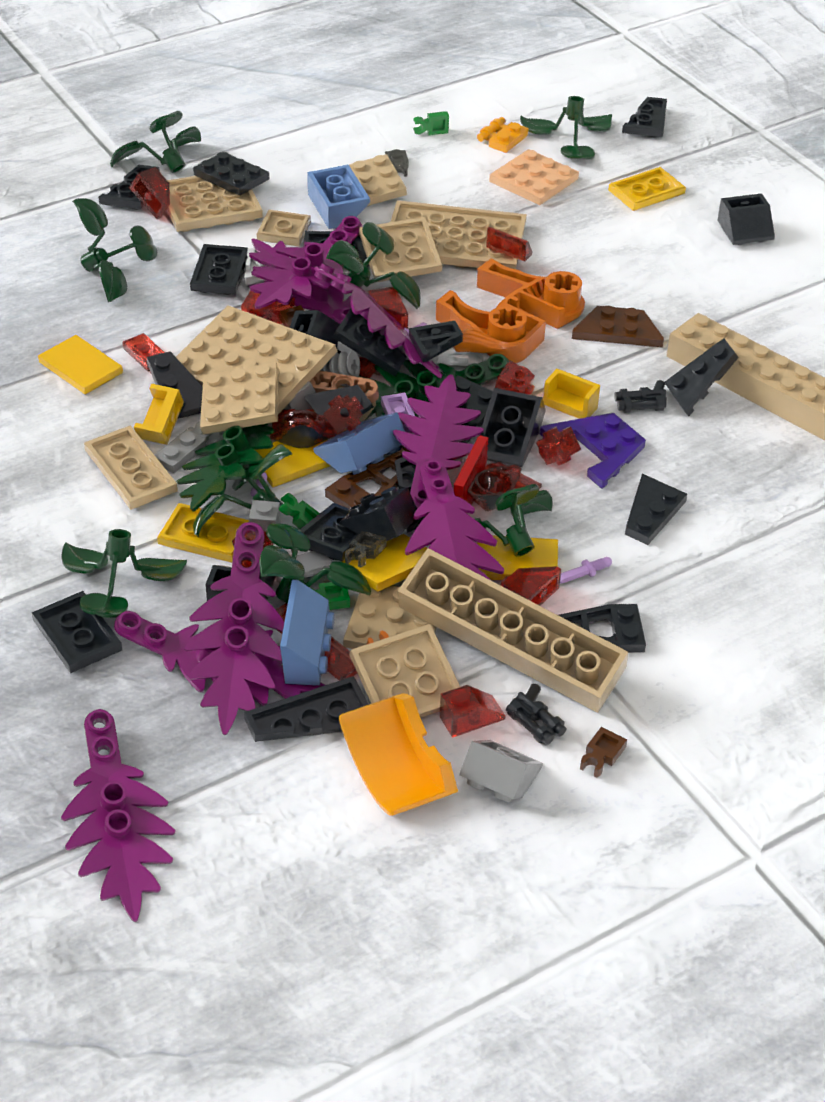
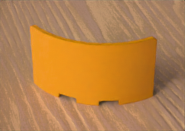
(394, 756)

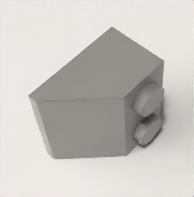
(499, 769)

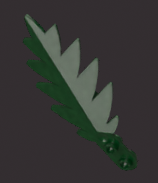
(414, 388)
(224, 462)

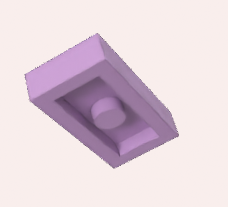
(396, 403)

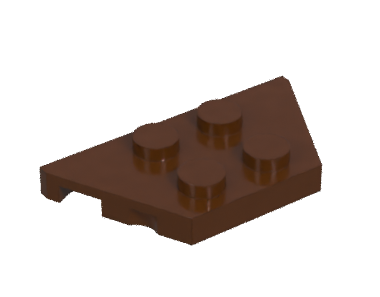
(618, 326)

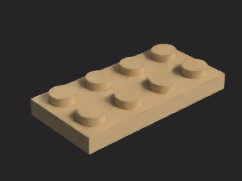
(130, 467)

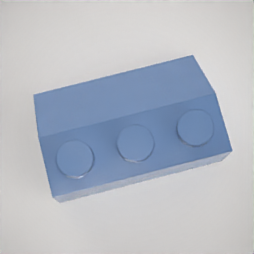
(336, 194)
(362, 445)
(306, 636)

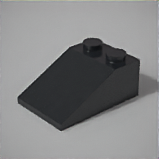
(512, 425)

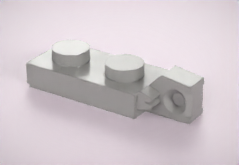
(182, 448)

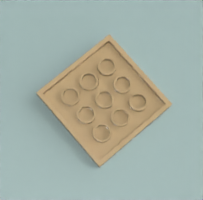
(203, 205)

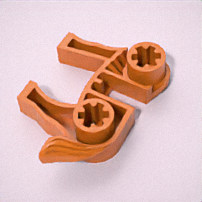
(520, 318)

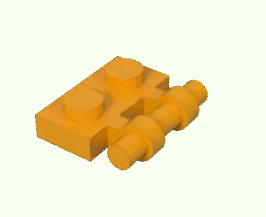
(506, 135)

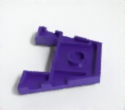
(607, 439)

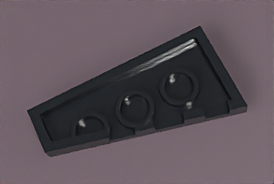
(306, 713)

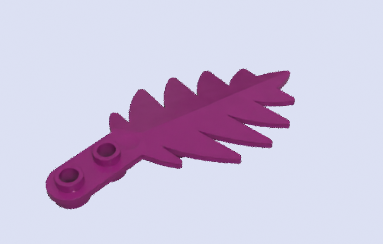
(298, 270)
(328, 302)
(376, 316)
(437, 431)
(448, 524)
(237, 632)
(172, 645)
(116, 819)

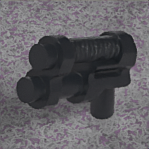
(648, 398)
(528, 710)

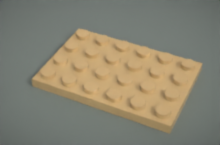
(462, 231)
(246, 340)

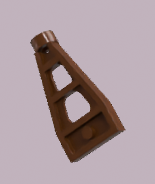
(348, 493)

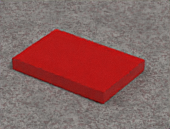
(473, 465)

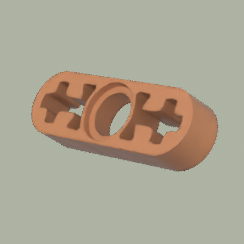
(324, 380)

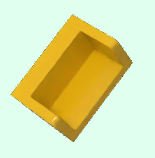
(571, 394)
(161, 415)

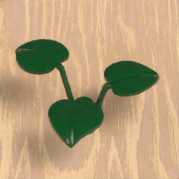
(575, 113)
(171, 155)
(348, 257)
(112, 277)
(252, 473)
(521, 502)
(118, 549)
(278, 562)

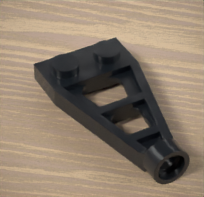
(624, 623)

